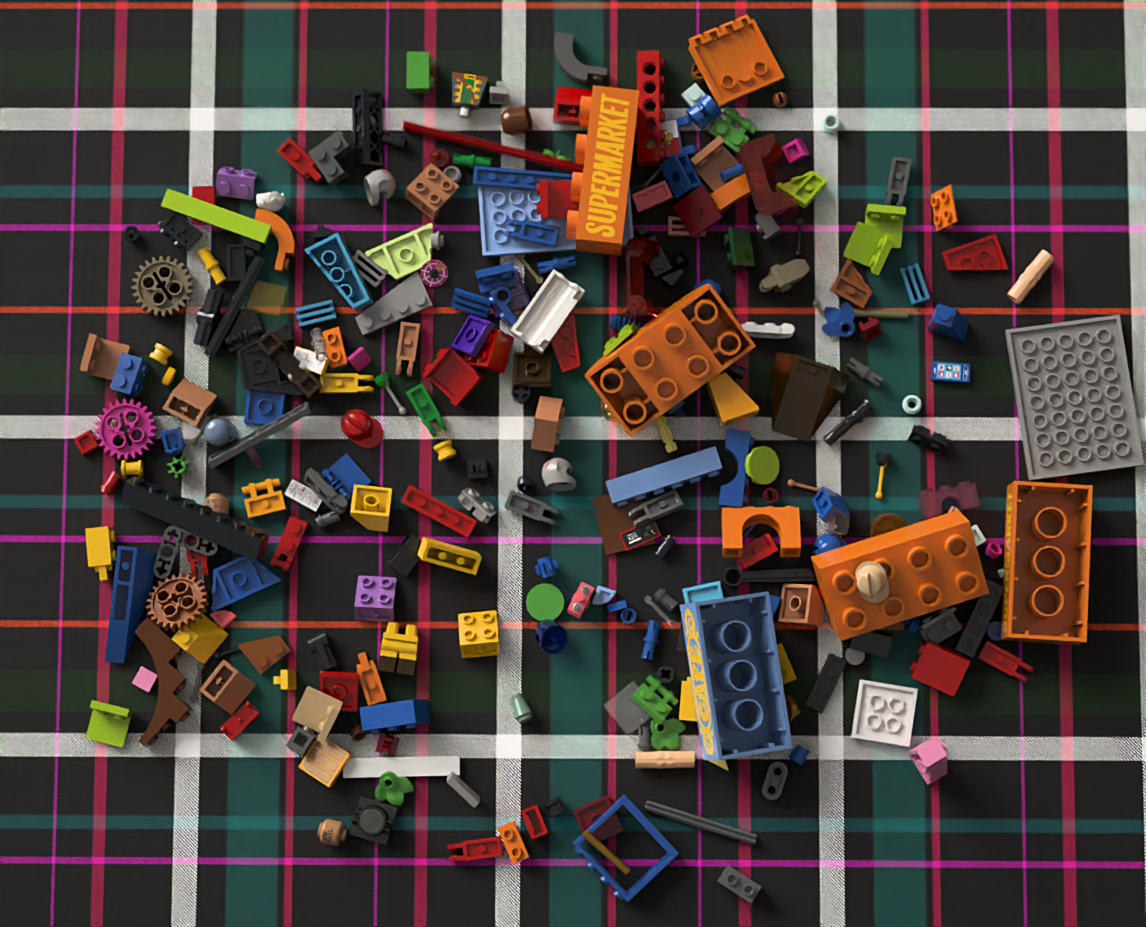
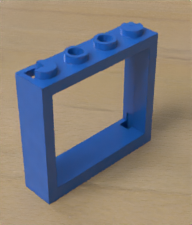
(606, 877)

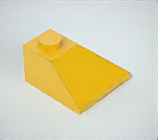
(371, 506)
(201, 638)

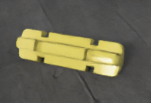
(666, 434)

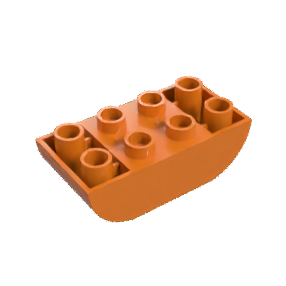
(669, 358)

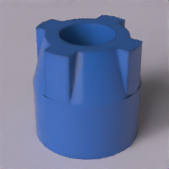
(799, 755)

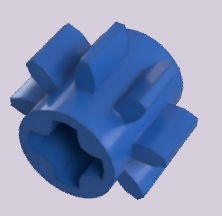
(547, 567)

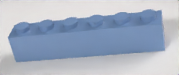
(663, 476)

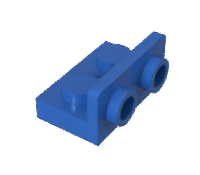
(496, 276)

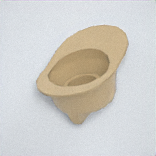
(872, 582)

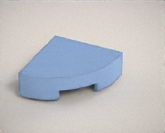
(603, 595)

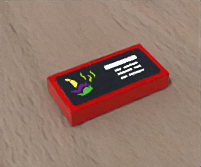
(637, 536)

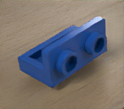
(129, 375)

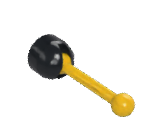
(883, 460)

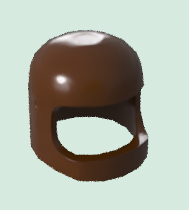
(516, 121)

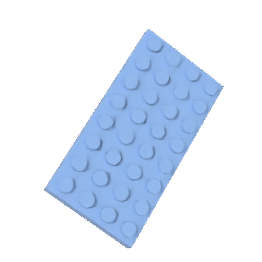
(501, 204)

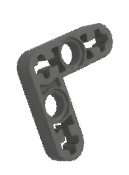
(180, 540)

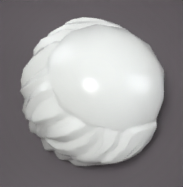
(270, 201)

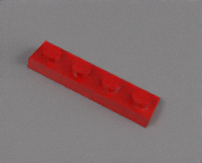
(439, 511)

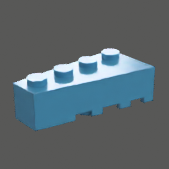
(340, 268)

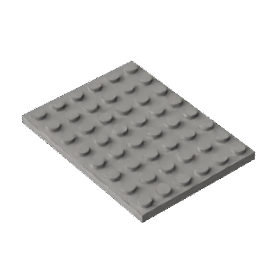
(1074, 397)

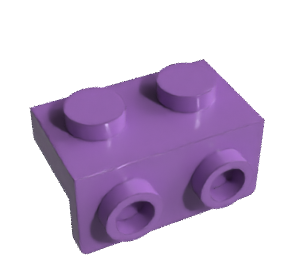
(236, 183)

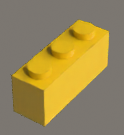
(449, 555)

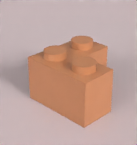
(546, 423)

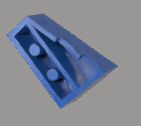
(394, 715)

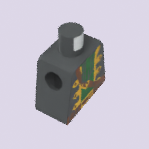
(468, 92)

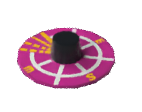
(434, 273)

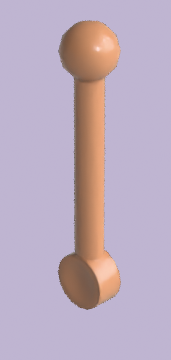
(791, 482)

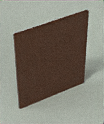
(613, 521)

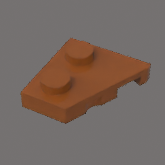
(264, 652)

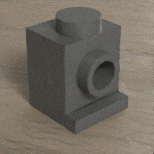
(767, 225)
(294, 743)

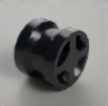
(521, 391)
(554, 807)

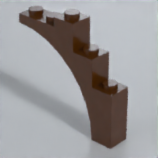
(170, 681)

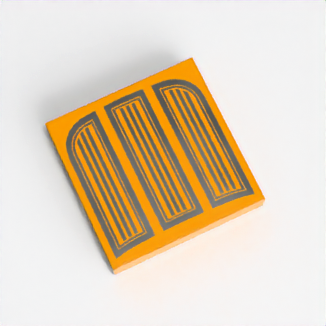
(325, 761)

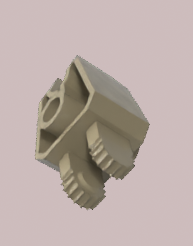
(783, 276)

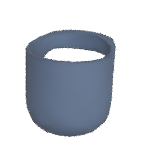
(218, 432)

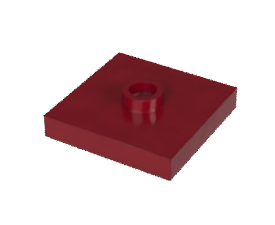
(698, 211)

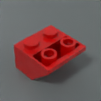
(568, 105)
(493, 353)

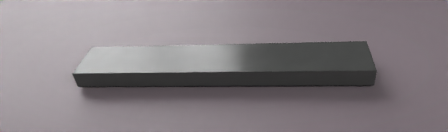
(259, 435)

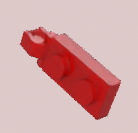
(299, 160)

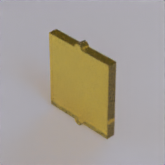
(266, 298)

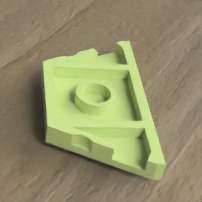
(404, 254)

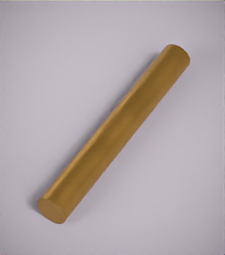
(606, 852)

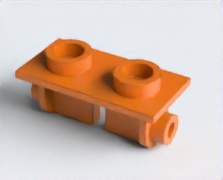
(335, 347)
(513, 842)

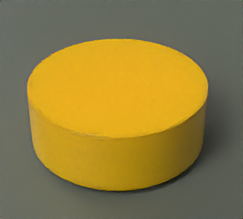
(169, 376)

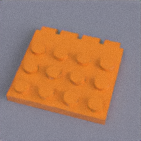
(735, 60)

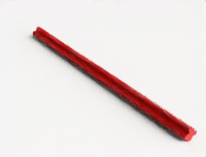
(512, 152)

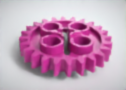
(142, 423)

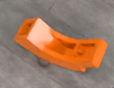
(731, 193)
(283, 234)

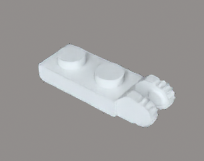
(769, 330)

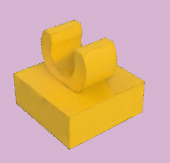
(286, 680)

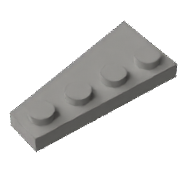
(396, 305)

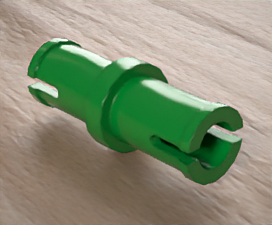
(471, 161)

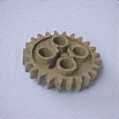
(148, 295)

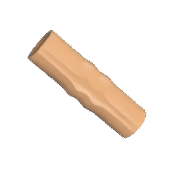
(1030, 277)
(665, 759)

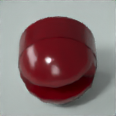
(774, 493)

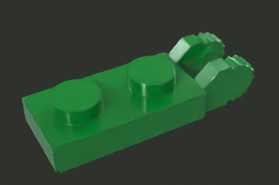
(425, 408)

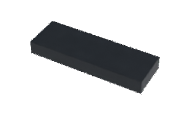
(825, 683)

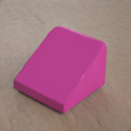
(795, 150)
(359, 359)

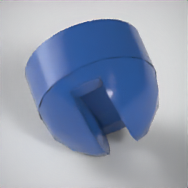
(625, 614)

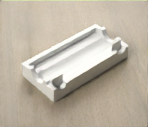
(547, 311)

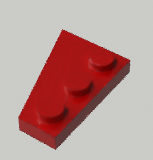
(976, 256)

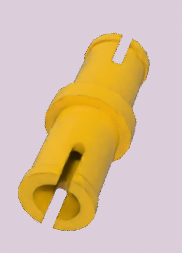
(212, 265)

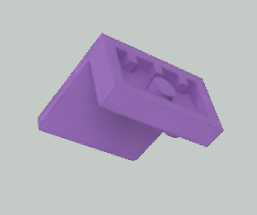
(375, 598)

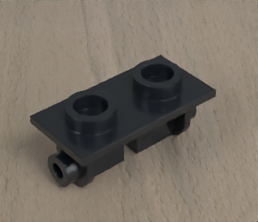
(920, 436)

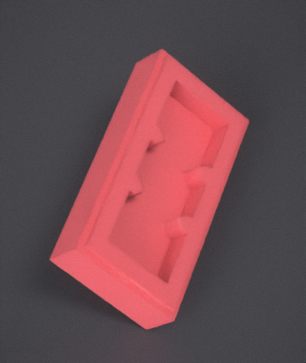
(651, 196)

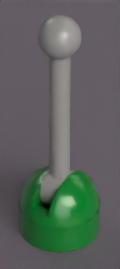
(383, 382)

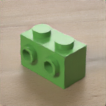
(418, 72)

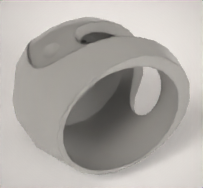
(377, 182)
(557, 471)

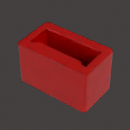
(534, 822)

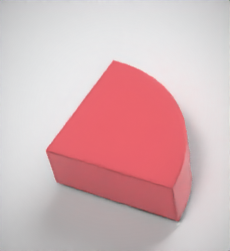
(223, 617)

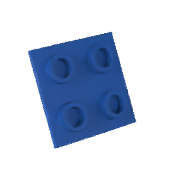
(344, 475)

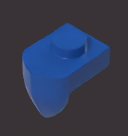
(173, 441)

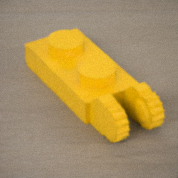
(344, 383)

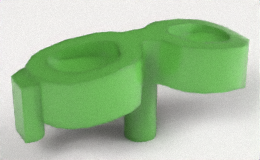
(550, 153)

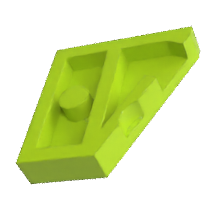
(803, 187)

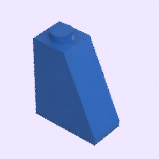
(948, 322)

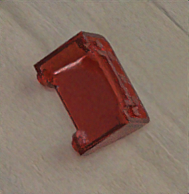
(757, 160)
(635, 253)

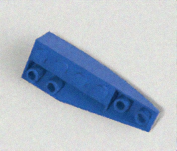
(130, 590)

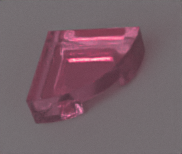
(254, 457)

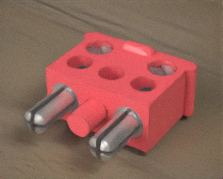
(580, 600)

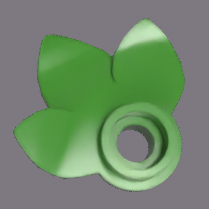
(668, 735)
(393, 791)

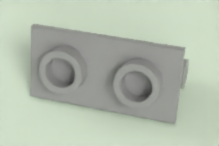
(470, 498)

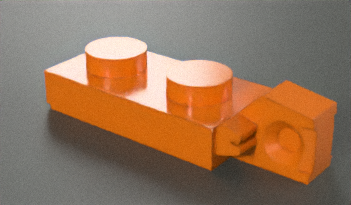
(370, 680)

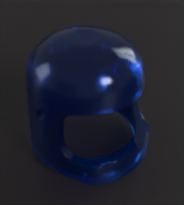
(550, 632)

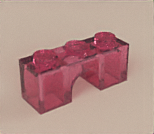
(964, 495)

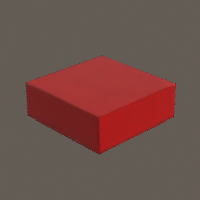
(86, 442)

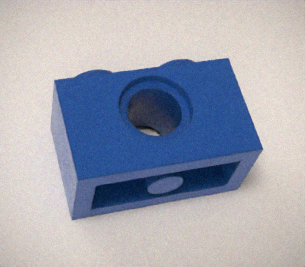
(680, 175)

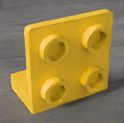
(478, 634)

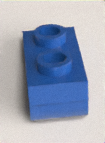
(506, 314)

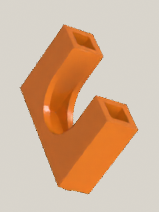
(783, 519)

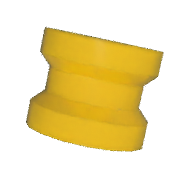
(161, 354)
(445, 450)

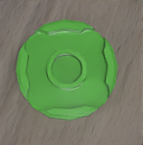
(545, 602)

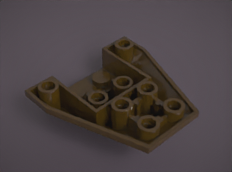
(803, 394)

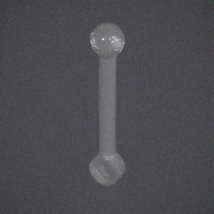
(648, 600)

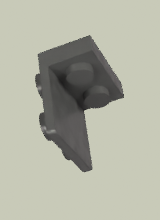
(941, 626)

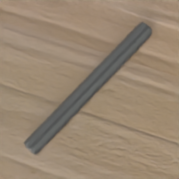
(700, 822)

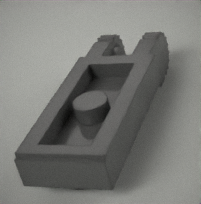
(898, 179)
(325, 492)
(529, 507)
(656, 508)

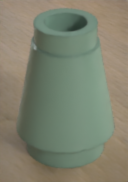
(521, 709)

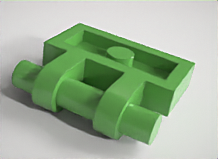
(732, 137)
(651, 702)

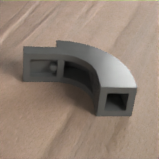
(570, 65)

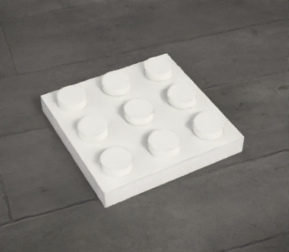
(884, 713)

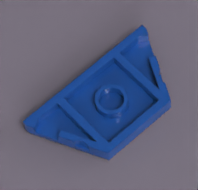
(239, 580)

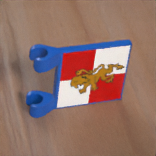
(672, 137)

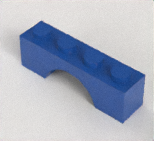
(737, 445)

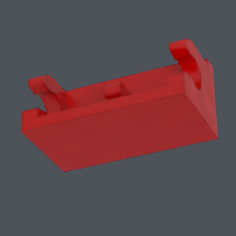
(757, 551)
(240, 720)

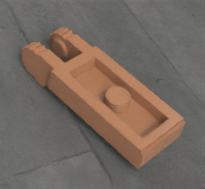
(407, 346)

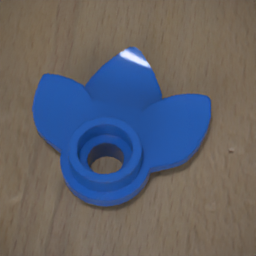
(837, 318)

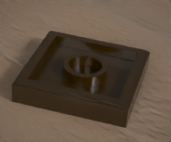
(532, 369)

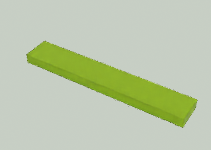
(216, 216)

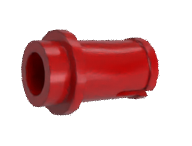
(110, 484)

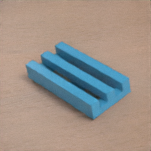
(918, 272)
(315, 306)

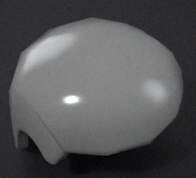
(837, 524)

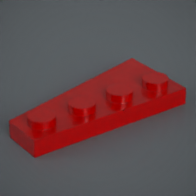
(566, 345)

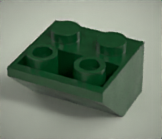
(740, 251)

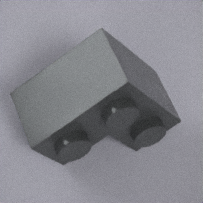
(328, 156)

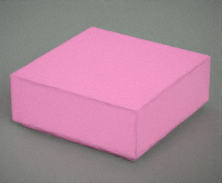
(145, 679)

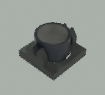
(371, 820)

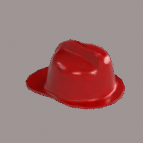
(361, 428)

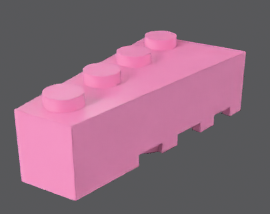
(930, 759)

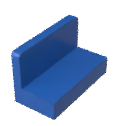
(828, 503)

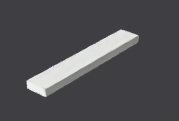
(402, 766)

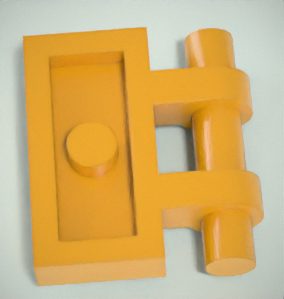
(266, 503)

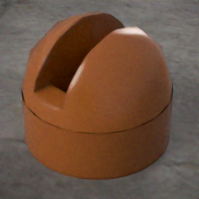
(776, 102)

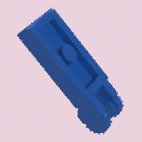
(534, 232)

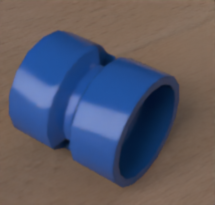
(709, 107)

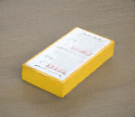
(308, 360)

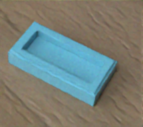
(703, 592)

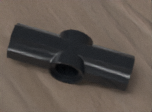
(208, 317)

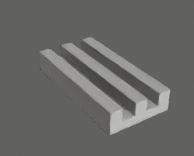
(379, 278)
(463, 789)

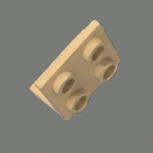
(317, 712)

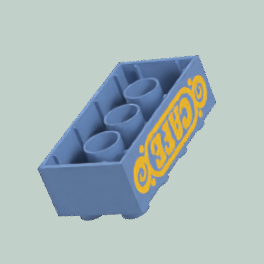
(736, 676)

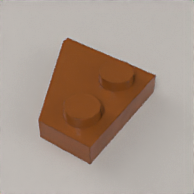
(851, 286)

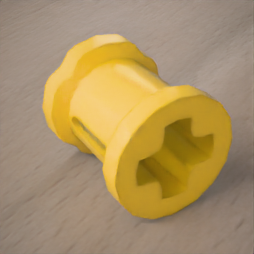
(132, 468)

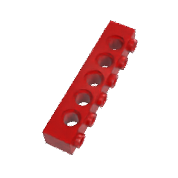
(646, 61)

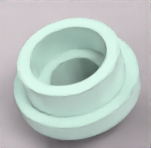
(830, 117)
(911, 398)

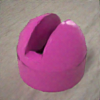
(993, 550)

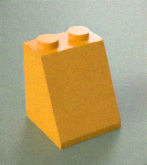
(730, 400)

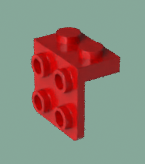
(555, 199)

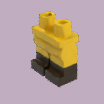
(400, 644)

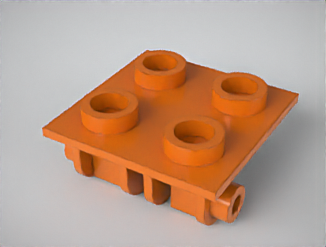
(944, 208)

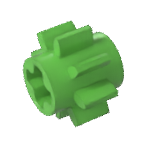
(177, 462)

